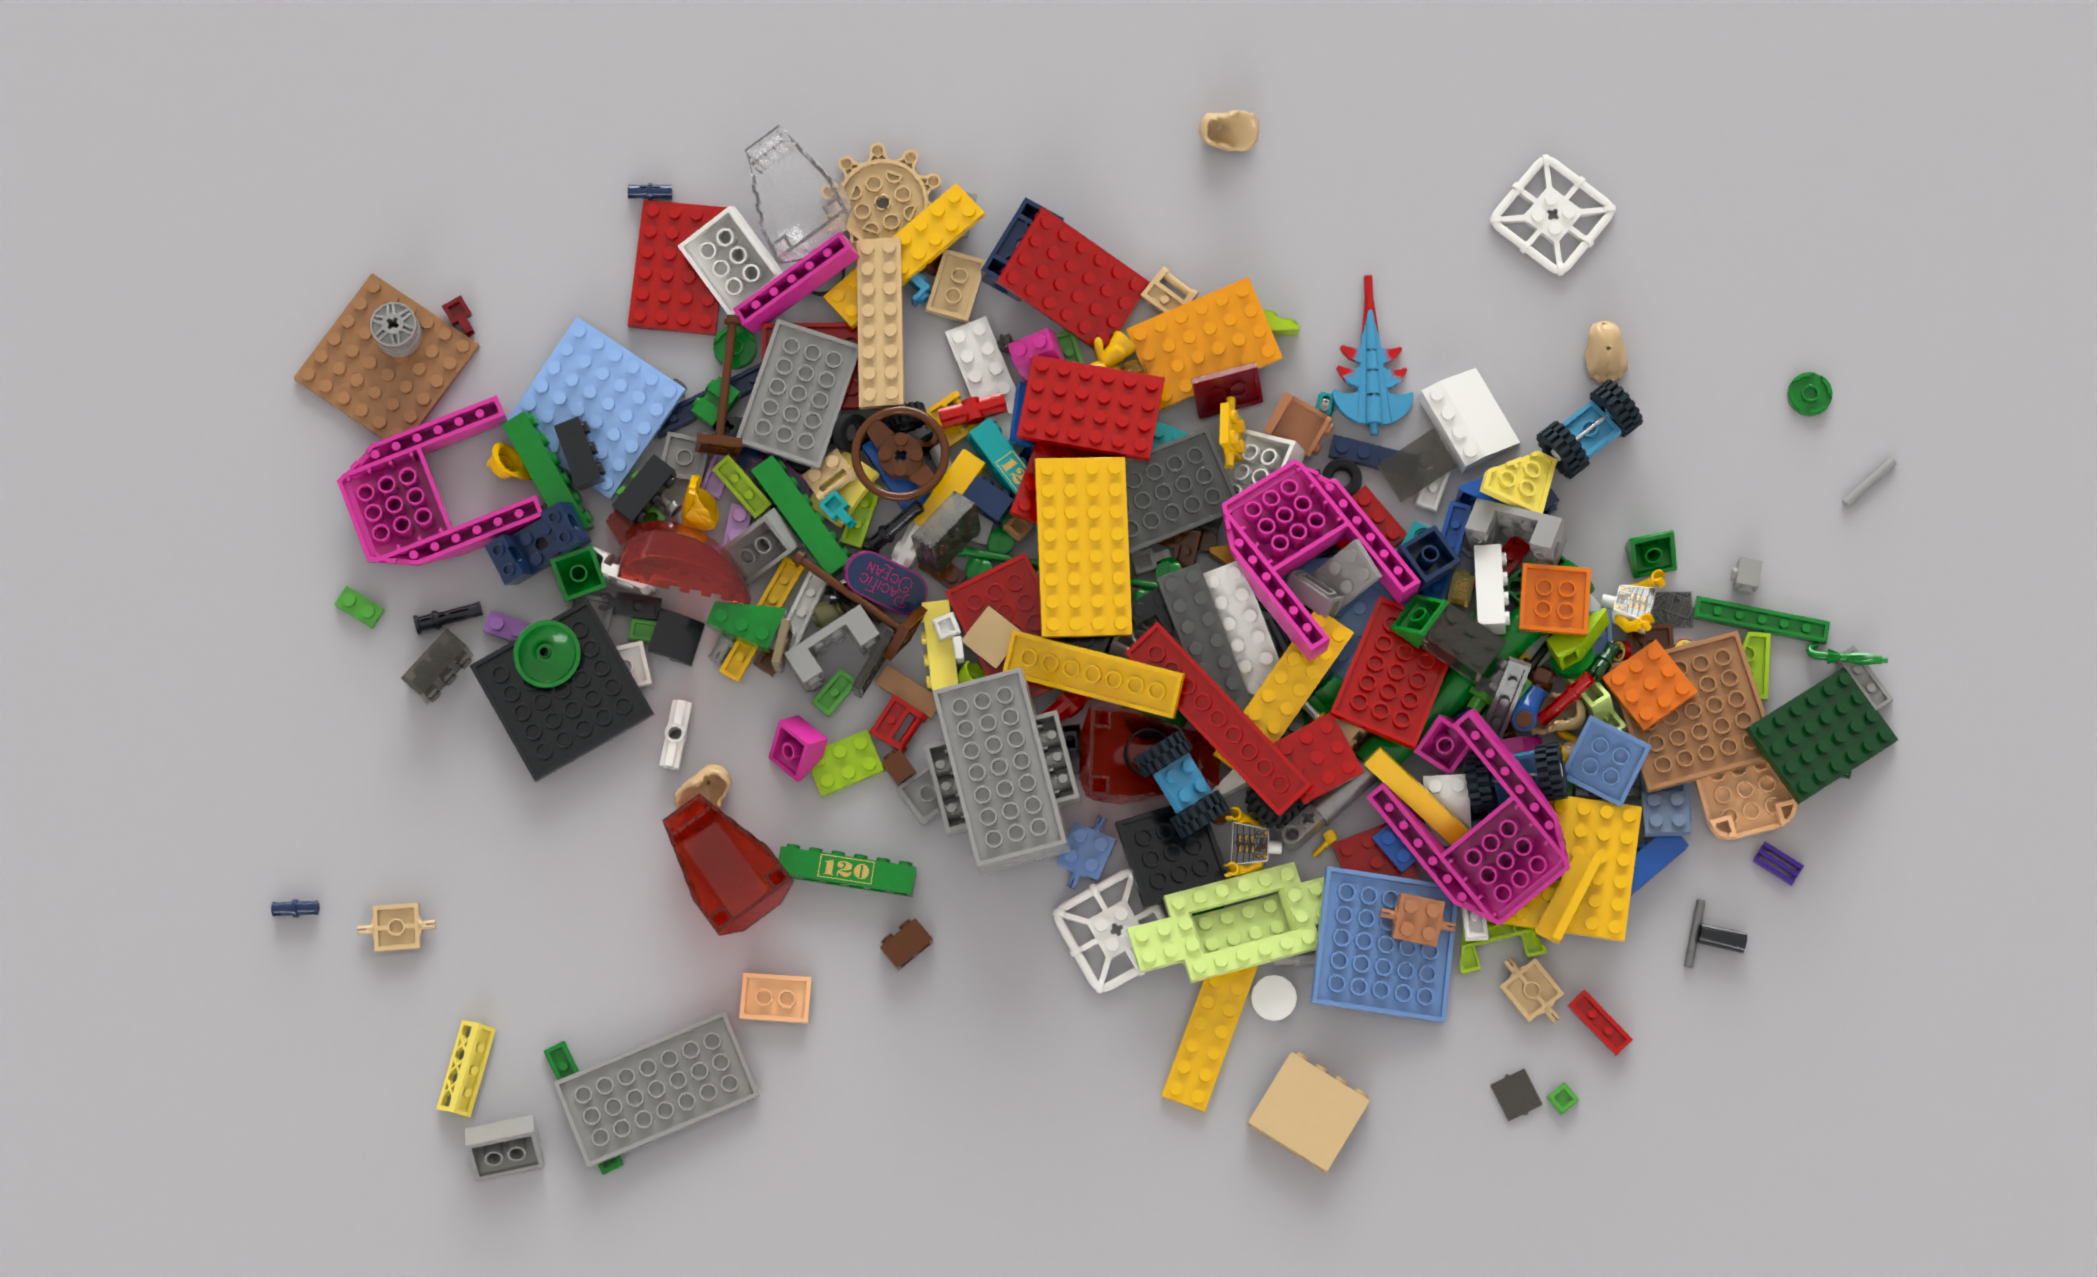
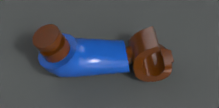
(1527, 708)

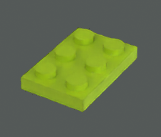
(847, 763)

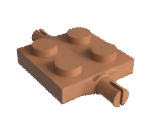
(1417, 919)

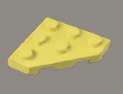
(1521, 481)

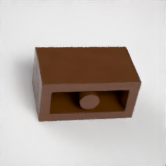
(906, 943)

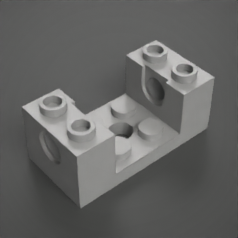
(1542, 531)
(802, 659)

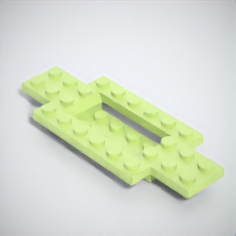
(1233, 935)

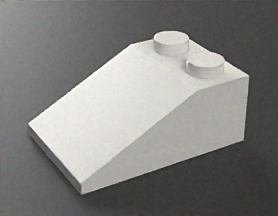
(1453, 794)

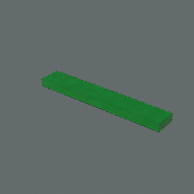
(1761, 620)
(563, 1066)

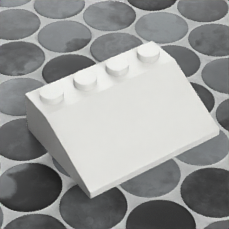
(730, 258)
(1468, 419)
(1262, 457)

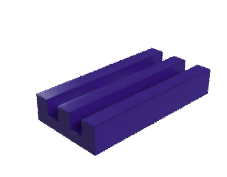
(1781, 855)

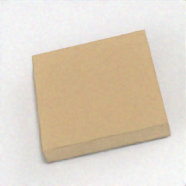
(990, 637)

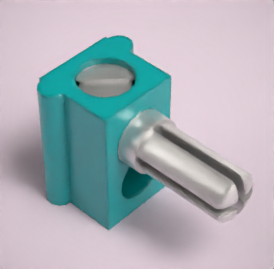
(1325, 407)

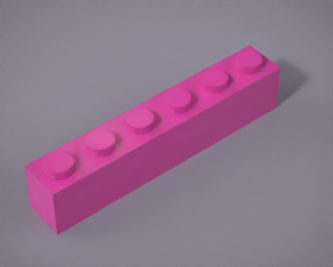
(796, 282)

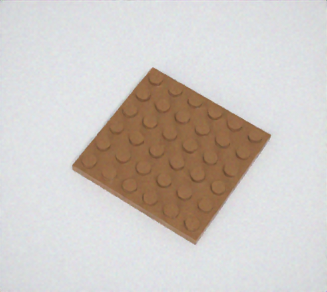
(380, 389)
(1709, 729)

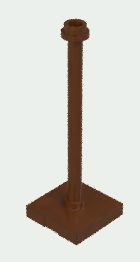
(719, 443)
(903, 631)

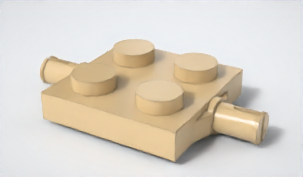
(396, 927)
(1531, 990)

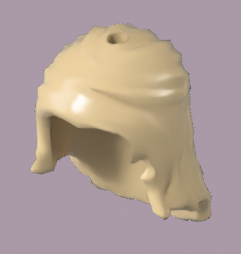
(1237, 133)
(1605, 352)
(1569, 719)
(715, 791)

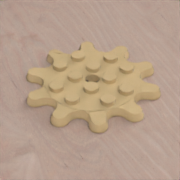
(886, 180)

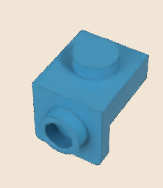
(923, 290)

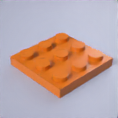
(1554, 599)
(1649, 685)

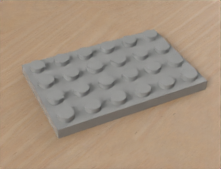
(798, 394)

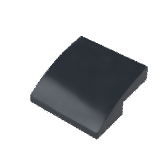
(676, 637)

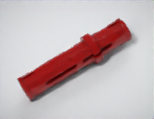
(1572, 693)

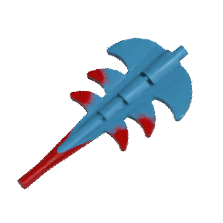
(1372, 401)

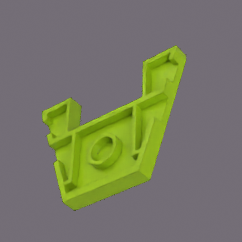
(1468, 956)

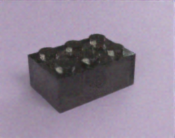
(946, 532)
(1463, 643)
(437, 667)

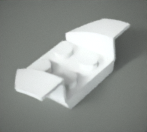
(609, 572)

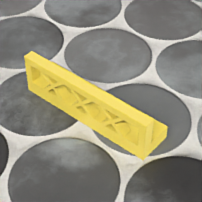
(469, 1069)

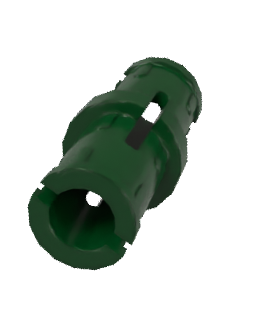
(1604, 660)

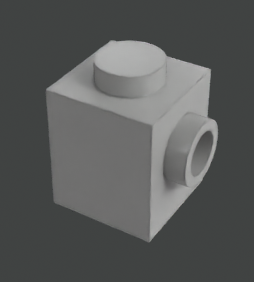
(1746, 575)

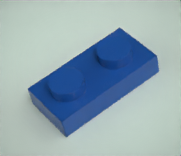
(1394, 848)

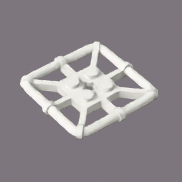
(1551, 201)
(1100, 927)

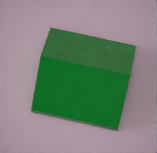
(1651, 553)
(577, 573)
(1418, 618)

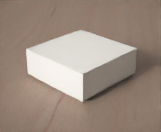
(946, 626)

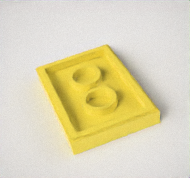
(851, 493)

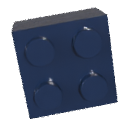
(1429, 556)

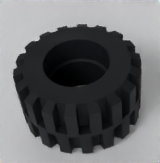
(1265, 814)

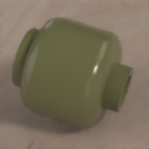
(827, 613)

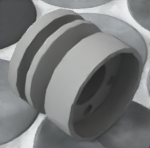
(399, 340)

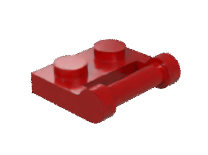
(891, 721)

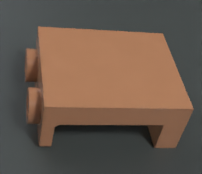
(1299, 422)

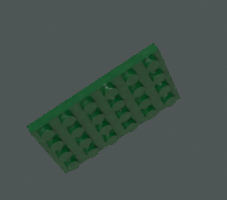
(1821, 735)

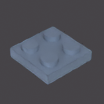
(1665, 813)

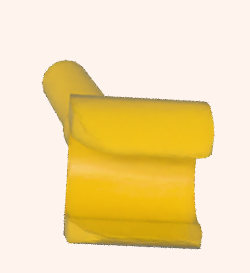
(1330, 837)

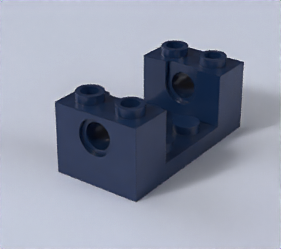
(1007, 244)
(519, 556)

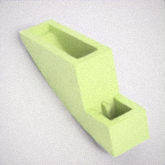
(1599, 704)

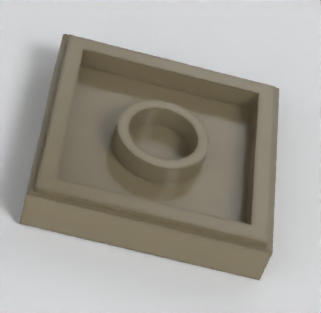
(782, 645)

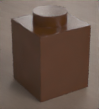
(898, 767)

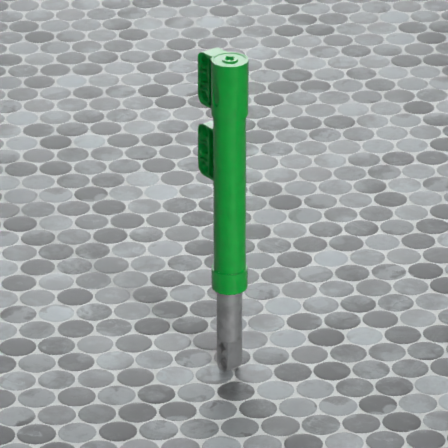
(1449, 701)

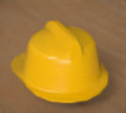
(507, 463)

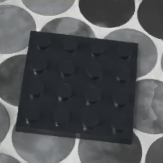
(1164, 861)

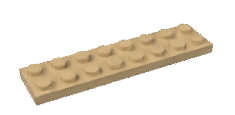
(880, 323)

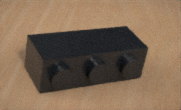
(580, 453)
(644, 490)

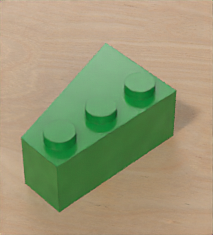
(747, 623)

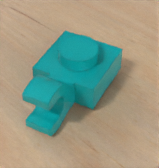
(836, 508)

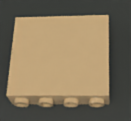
(1309, 1111)

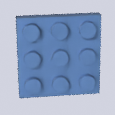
(1606, 760)

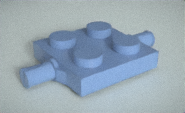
(1088, 852)

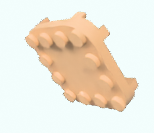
(1745, 802)

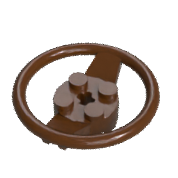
(890, 445)

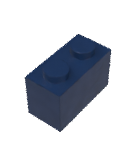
(989, 500)

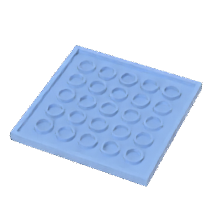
(607, 388)

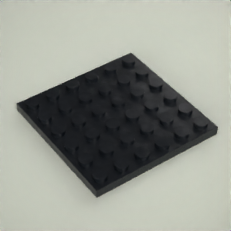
(575, 717)

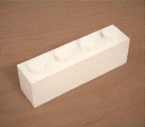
(1490, 588)

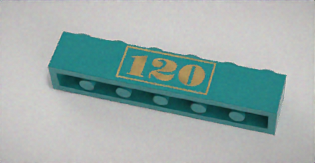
(998, 455)

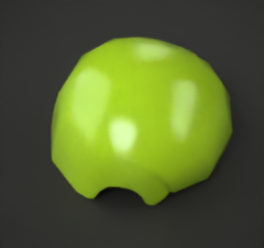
(970, 672)

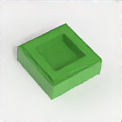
(1562, 1098)

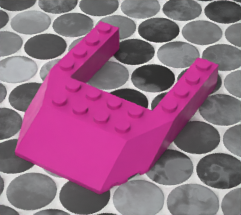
(400, 506)
(1291, 521)
(1502, 857)

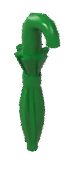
(1833, 656)

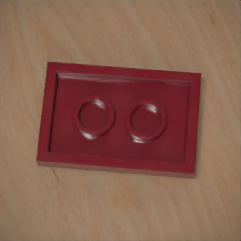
(1237, 382)

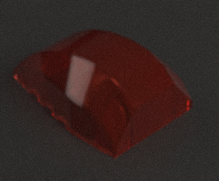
(683, 557)
(1102, 758)
(725, 866)

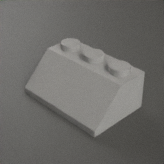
(504, 1147)

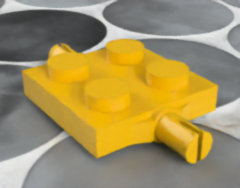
(1231, 433)

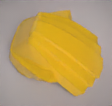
(699, 506)

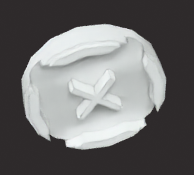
(1273, 998)

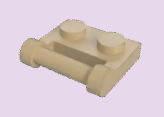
(1163, 298)
(832, 467)

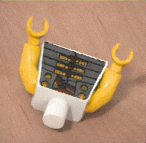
(1634, 603)
(1249, 844)

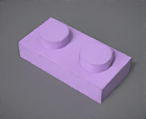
(738, 521)

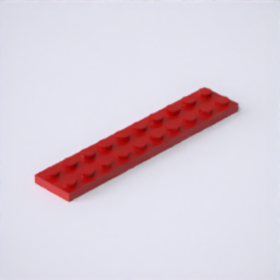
(1224, 723)

